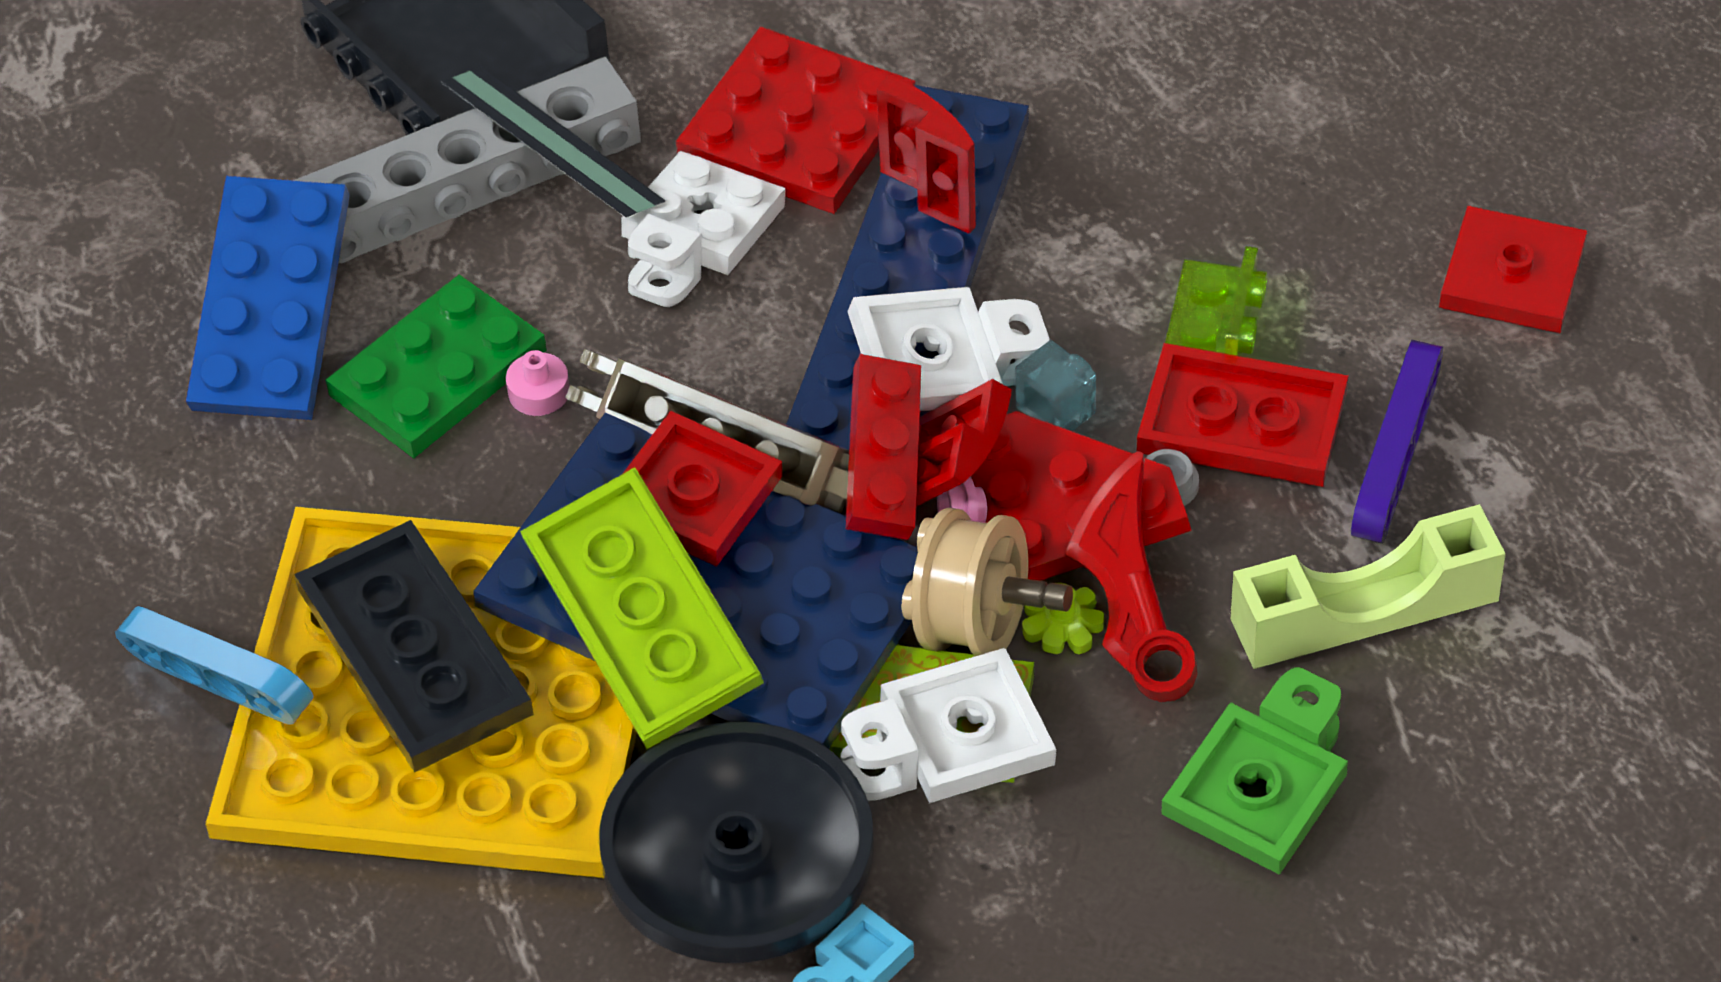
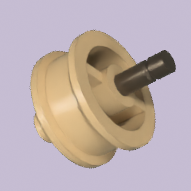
(973, 583)

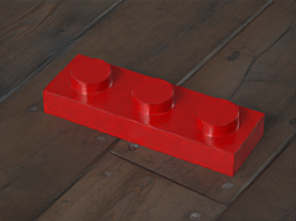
(883, 447)

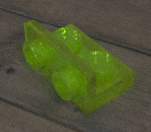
(1216, 305)

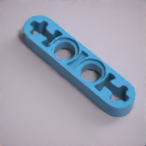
(214, 665)

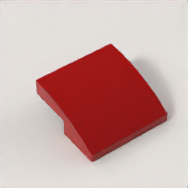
(927, 151)
(959, 438)

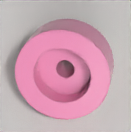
(537, 383)

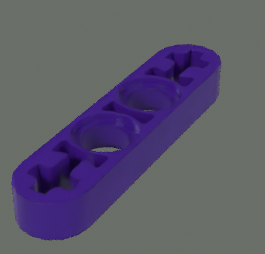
(1397, 441)

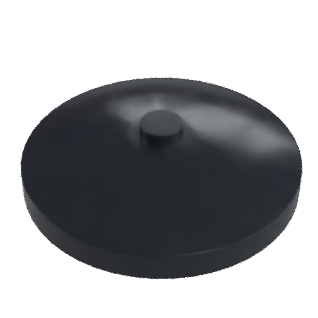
(736, 842)

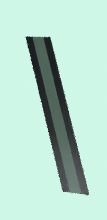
(554, 142)

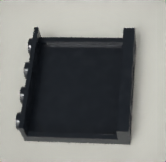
(412, 46)

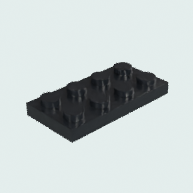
(413, 645)

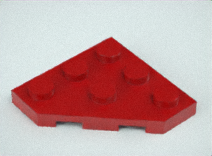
(1049, 479)

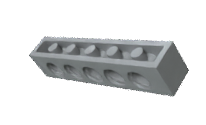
(473, 159)

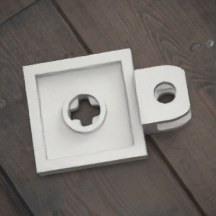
(678, 242)
(969, 342)
(921, 738)

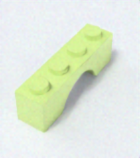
(1436, 571)

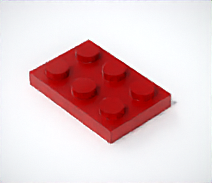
(1243, 414)

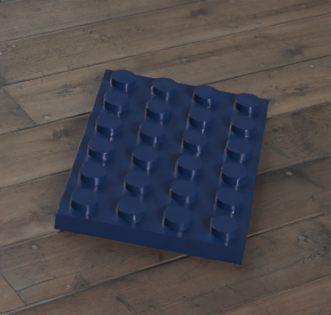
(796, 586)

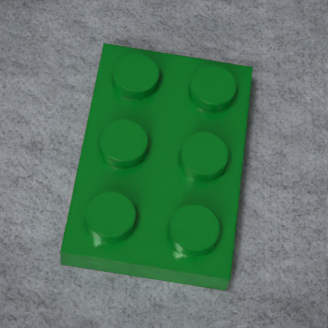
(434, 366)

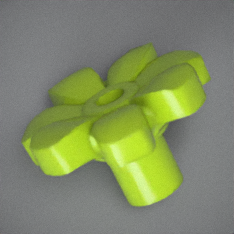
(1059, 626)

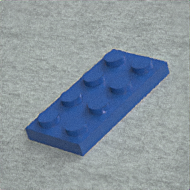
(268, 298)

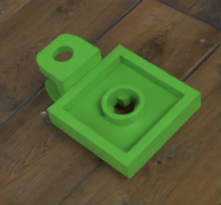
(1282, 746)

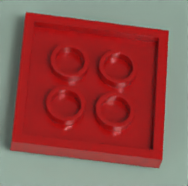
(792, 119)

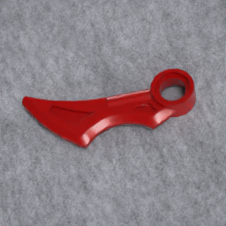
(1113, 550)

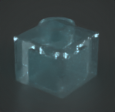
(1056, 387)

